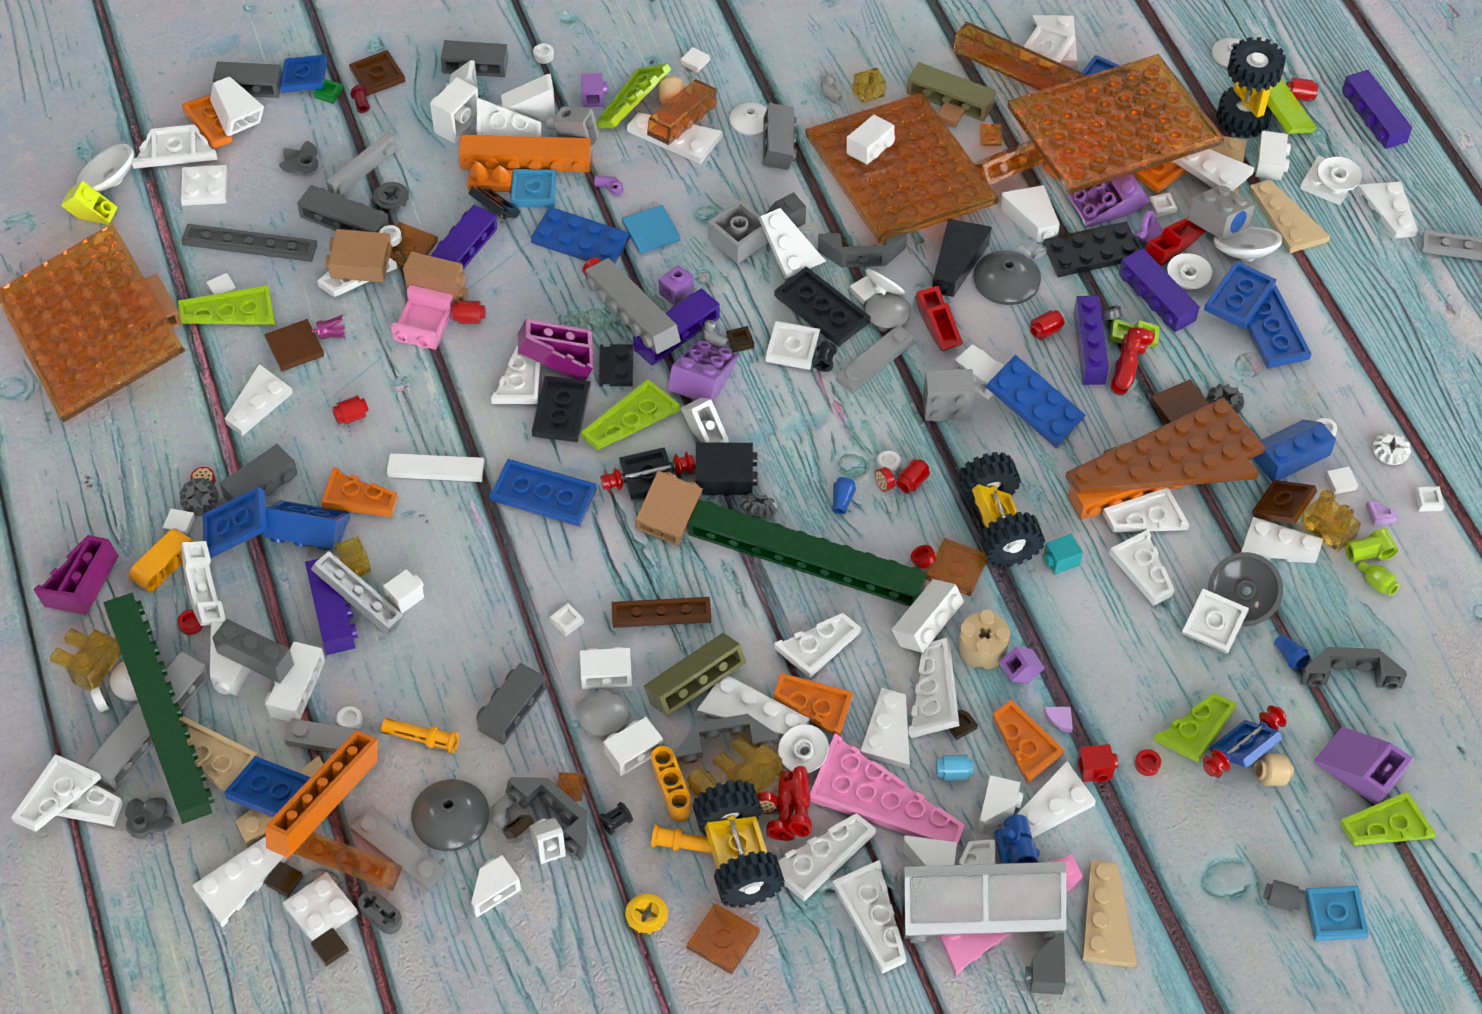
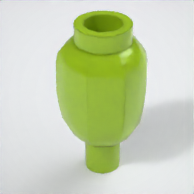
(1379, 578)

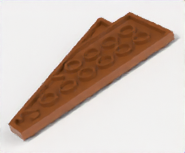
(1192, 450)

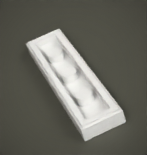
(435, 467)

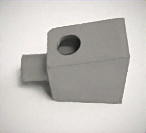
(575, 123)

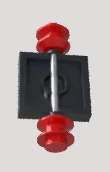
(641, 469)

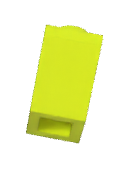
(88, 204)

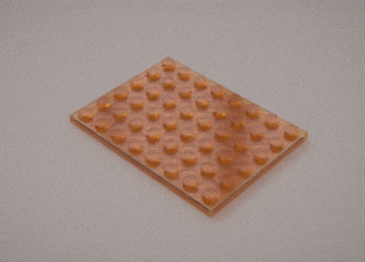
(1114, 123)
(913, 181)
(89, 322)

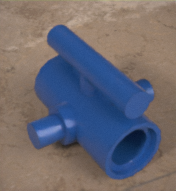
(1015, 841)

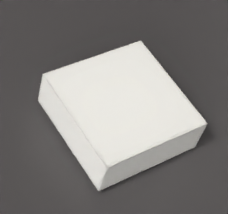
(695, 59)
(1163, 205)
(221, 284)
(863, 290)
(1341, 480)
(1429, 499)
(180, 520)
(566, 619)

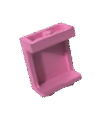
(423, 317)

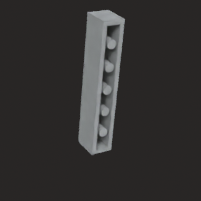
(632, 306)
(132, 739)

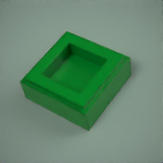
(329, 92)

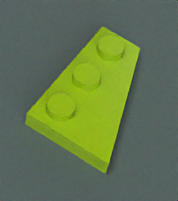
(1199, 728)
(1388, 822)

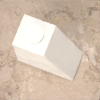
(532, 99)
(235, 106)
(1031, 212)
(224, 673)

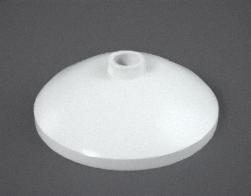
(107, 167)
(1249, 243)

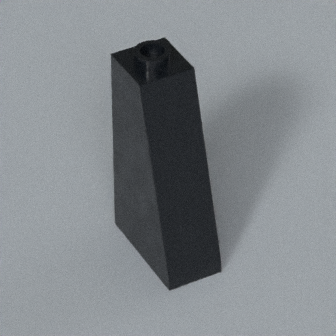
(959, 253)

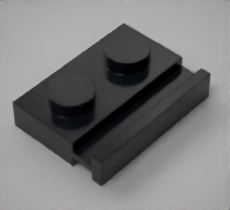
(494, 202)
(616, 365)

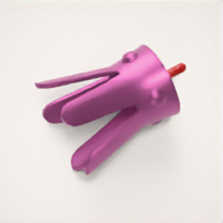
(328, 328)

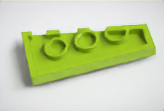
(632, 92)
(241, 306)
(633, 413)

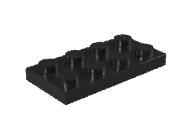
(1090, 249)
(822, 306)

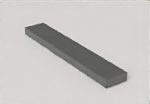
(249, 242)

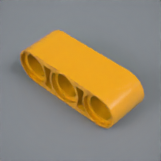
(159, 561)
(671, 773)

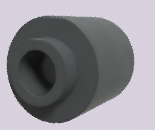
(1284, 895)

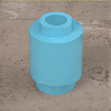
(954, 767)

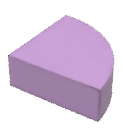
(1380, 514)
(1060, 718)

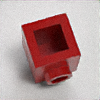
(1097, 763)

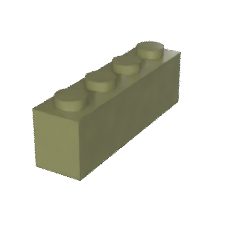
(945, 87)
(695, 674)

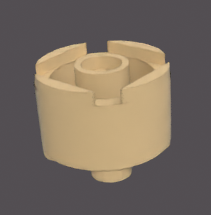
(983, 640)

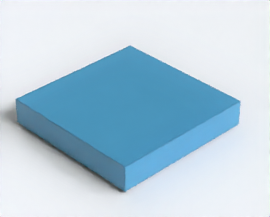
(533, 188)
(651, 229)
(1336, 913)

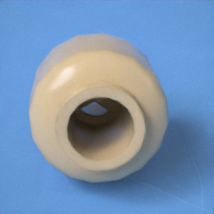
(669, 87)
(1273, 769)

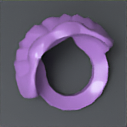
(1150, 227)

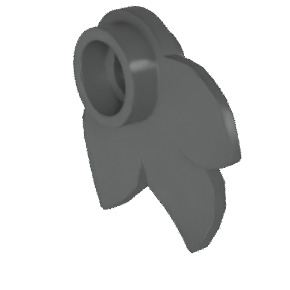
(300, 160)
(147, 817)

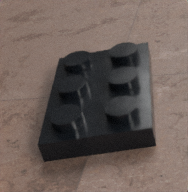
(561, 408)

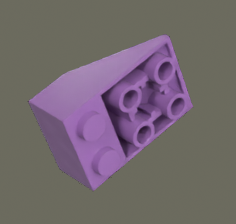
(1109, 200)
(701, 371)
(1364, 763)

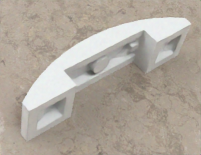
(200, 583)

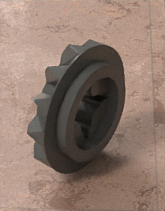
(389, 190)
(1236, 398)
(208, 501)
(758, 505)

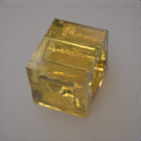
(869, 85)
(353, 556)

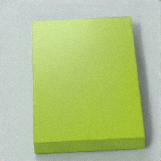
(1288, 110)

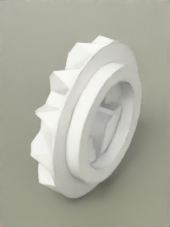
(1382, 450)

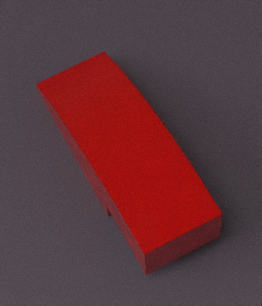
(1173, 241)
(938, 318)

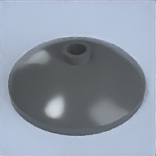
(1007, 277)
(1250, 571)
(451, 827)

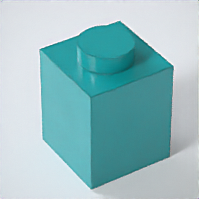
(1062, 554)

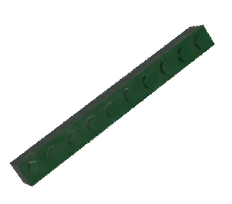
(806, 553)
(158, 708)

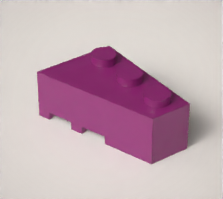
(558, 347)
(80, 577)

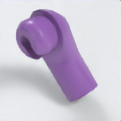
(611, 183)

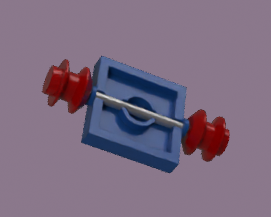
(1246, 742)

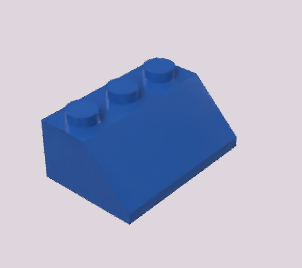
(1295, 449)
(305, 525)

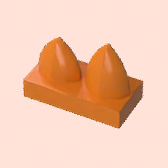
(497, 179)

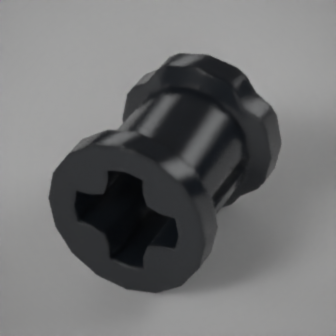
(824, 358)
(615, 818)

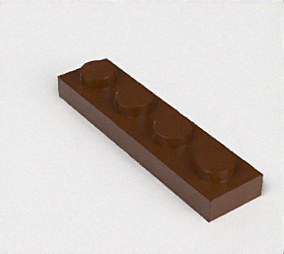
(661, 612)

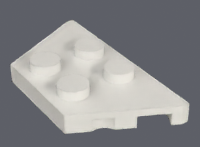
(173, 146)

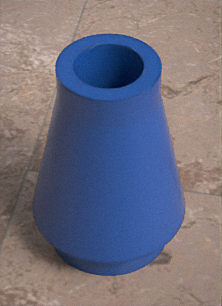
(843, 493)
(1292, 652)

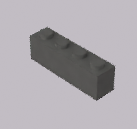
(339, 212)

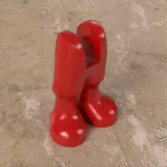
(1133, 344)
(792, 795)

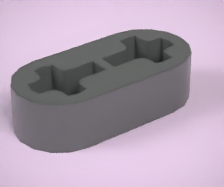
(384, 908)

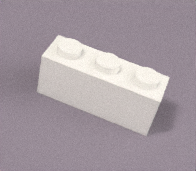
(927, 615)
(291, 696)

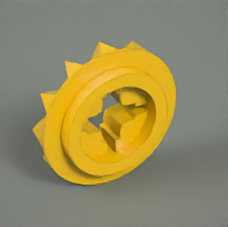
(641, 904)

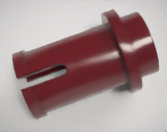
(359, 94)

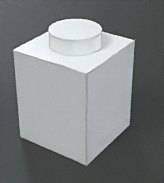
(404, 591)

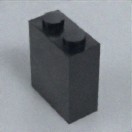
(725, 468)

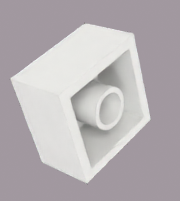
(454, 110)

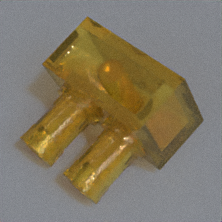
(1331, 521)
(92, 661)
(759, 767)

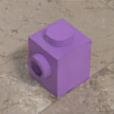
(593, 89)
(676, 285)
(1021, 665)

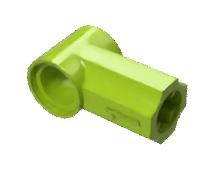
(1377, 544)

